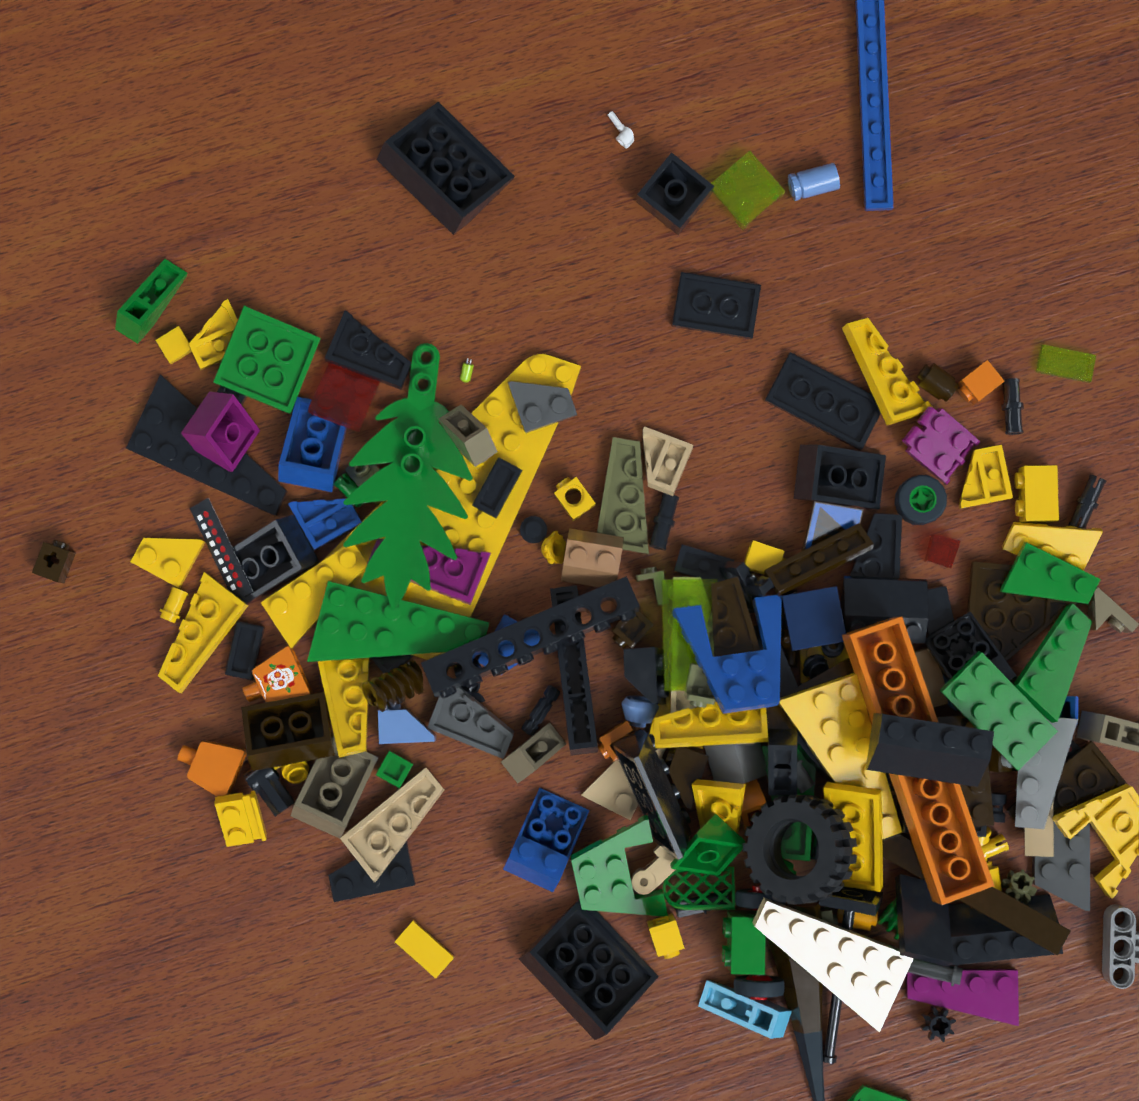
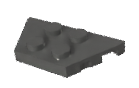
(1068, 871)

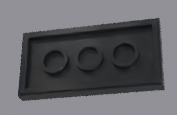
(824, 401)

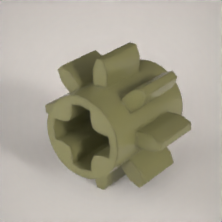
(1023, 881)

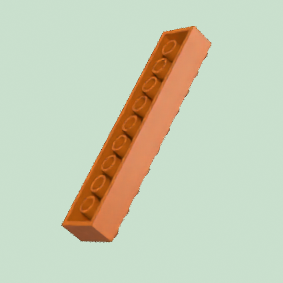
(931, 808)

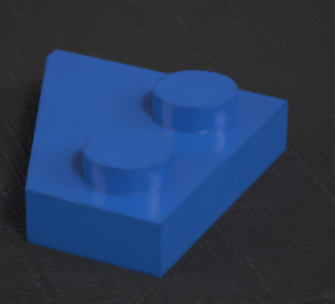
(324, 519)

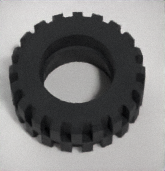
(765, 849)

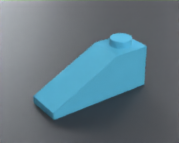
(756, 1015)

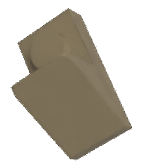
(1104, 607)

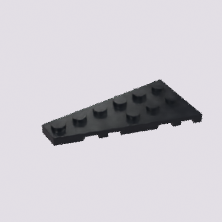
(160, 440)

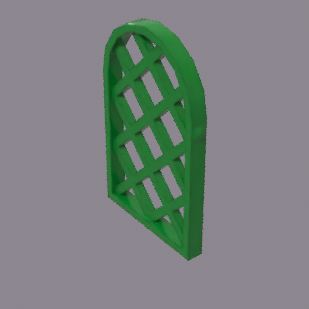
(694, 906)

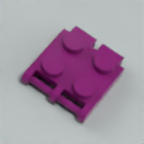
(939, 443)

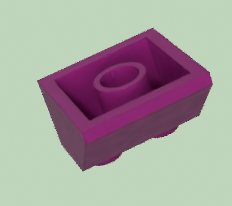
(221, 430)

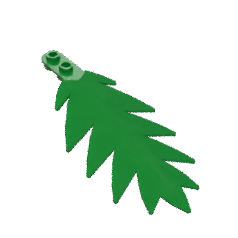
(409, 484)

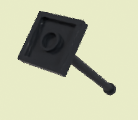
(851, 901)

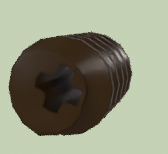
(394, 686)

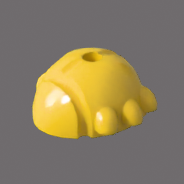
(554, 548)

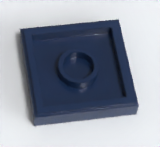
(813, 618)

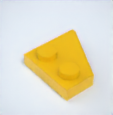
(212, 340)

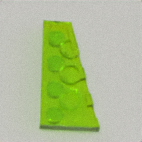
(676, 651)

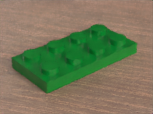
(998, 706)

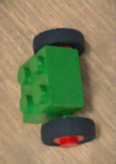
(747, 948)

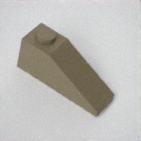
(1109, 730)

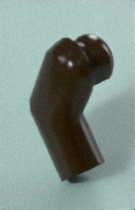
(791, 656)

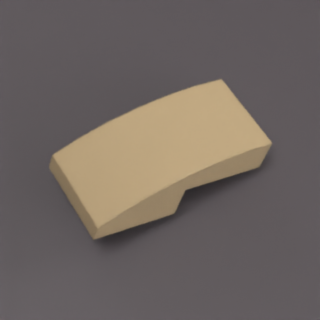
(932, 676)

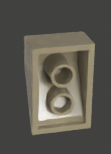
(333, 791)

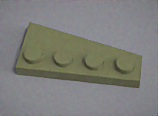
(623, 497)

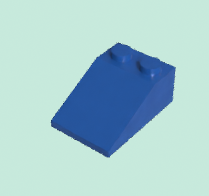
(311, 449)

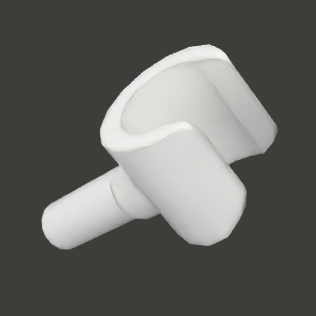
(626, 136)

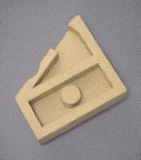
(664, 460)

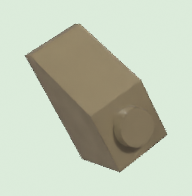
(468, 435)
(533, 753)

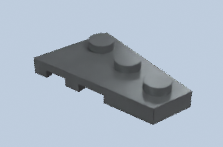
(471, 723)

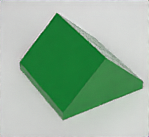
(710, 849)

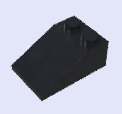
(839, 476)
(274, 556)

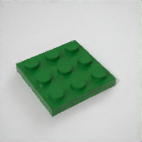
(266, 360)

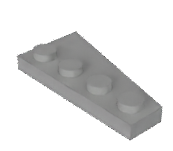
(1041, 775)

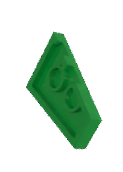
(1049, 577)

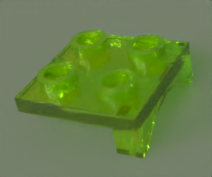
(747, 189)

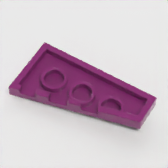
(453, 577)
(980, 993)

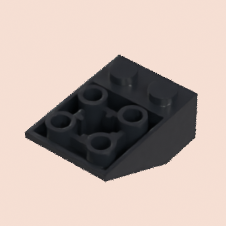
(960, 642)

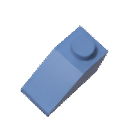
(402, 726)

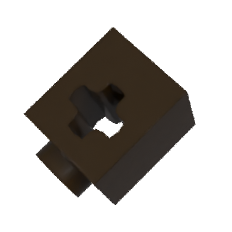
(47, 568)

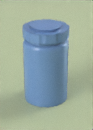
(813, 181)

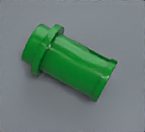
(346, 486)

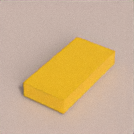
(424, 949)

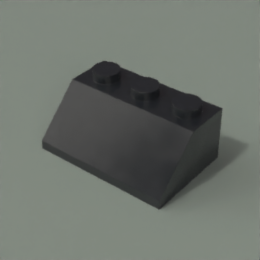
(880, 598)

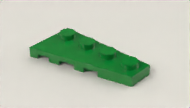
(1053, 665)

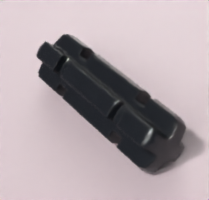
(540, 710)

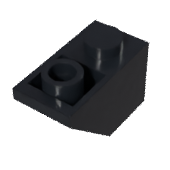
(645, 671)

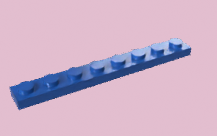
(874, 105)

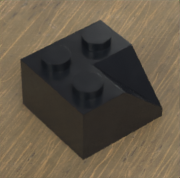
(674, 193)

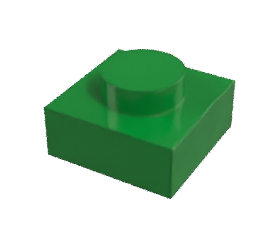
(394, 769)

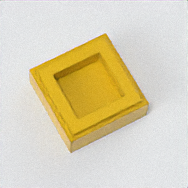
(174, 345)

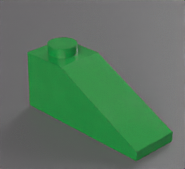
(149, 301)

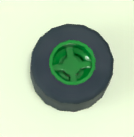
(925, 492)

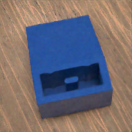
(546, 840)

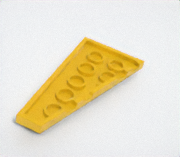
(838, 733)

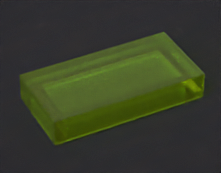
(1066, 363)

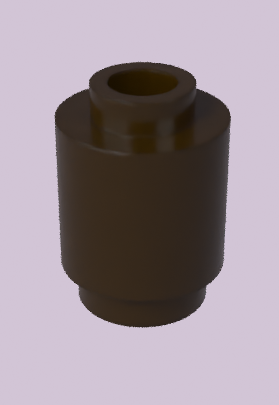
(937, 382)

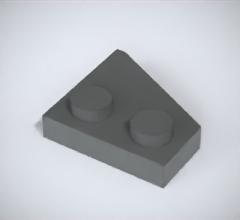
(541, 404)

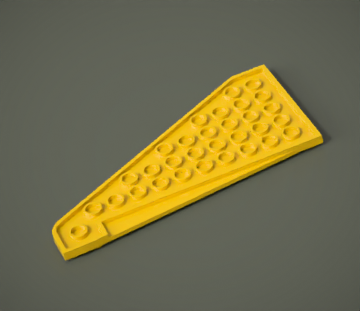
(513, 445)

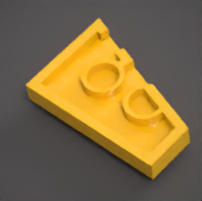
(1066, 543)
(719, 798)

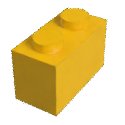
(1037, 494)

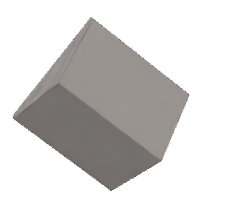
(736, 762)

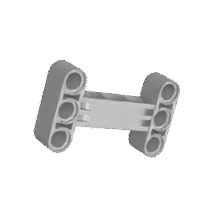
(1130, 951)

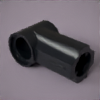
(270, 788)

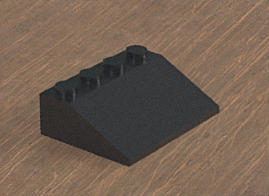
(444, 167)
(654, 792)
(589, 969)

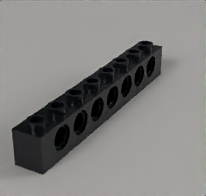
(618, 592)

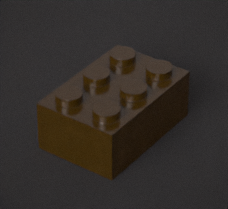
(287, 731)

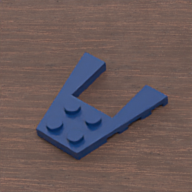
(739, 679)

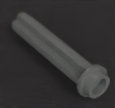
(948, 974)

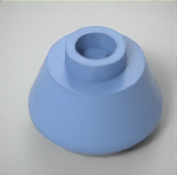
(639, 710)

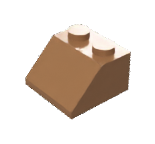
(591, 558)

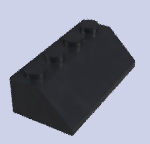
(928, 750)
(982, 939)

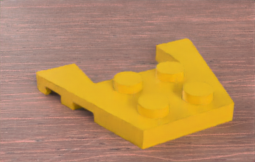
(1116, 823)

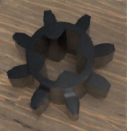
(945, 1026)

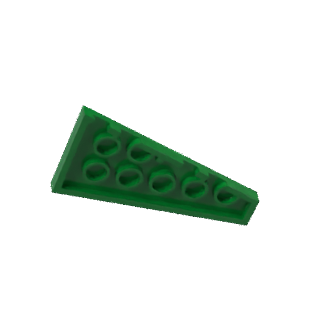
(364, 626)

